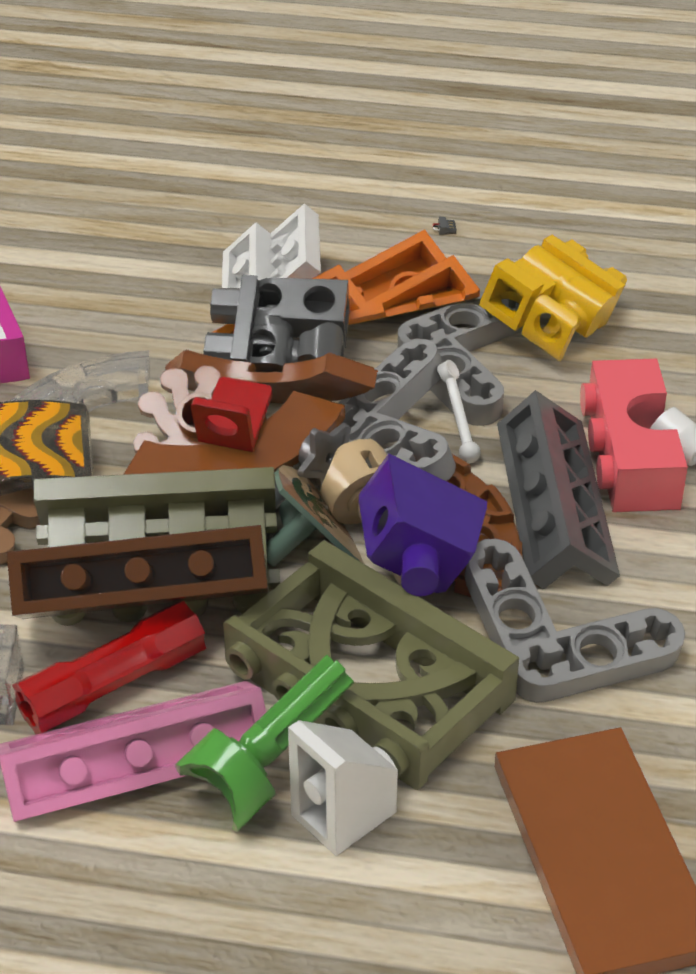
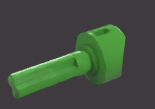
(239, 765)

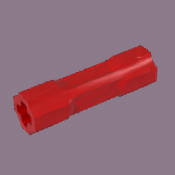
(71, 686)

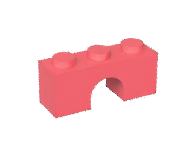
(634, 463)

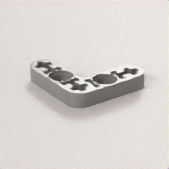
(455, 344)
(407, 376)
(545, 645)

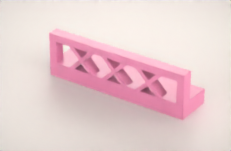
(120, 750)

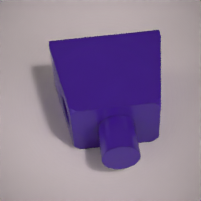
(419, 525)

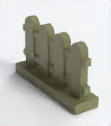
(155, 505)

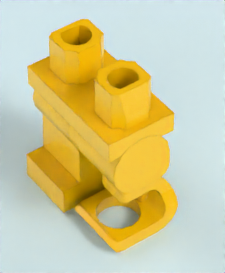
(557, 282)

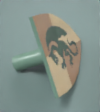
(303, 514)

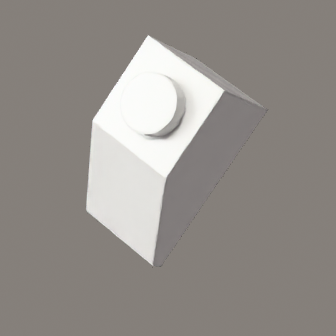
(339, 784)

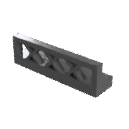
(555, 493)

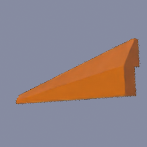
(401, 281)

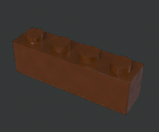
(137, 572)

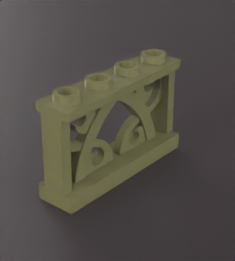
(448, 655)

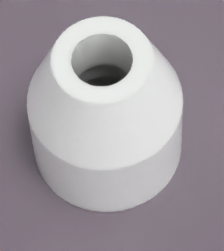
(686, 428)

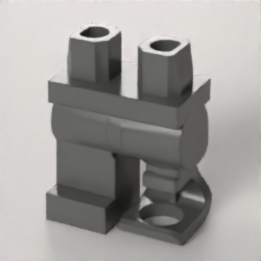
(272, 313)

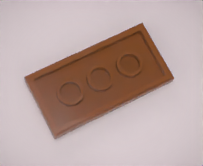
(602, 854)

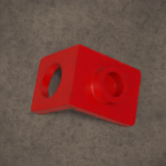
(232, 414)

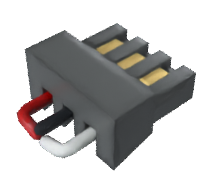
(445, 226)

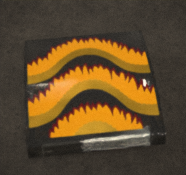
(43, 442)

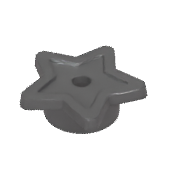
(318, 451)

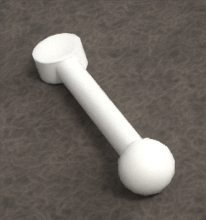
(449, 373)

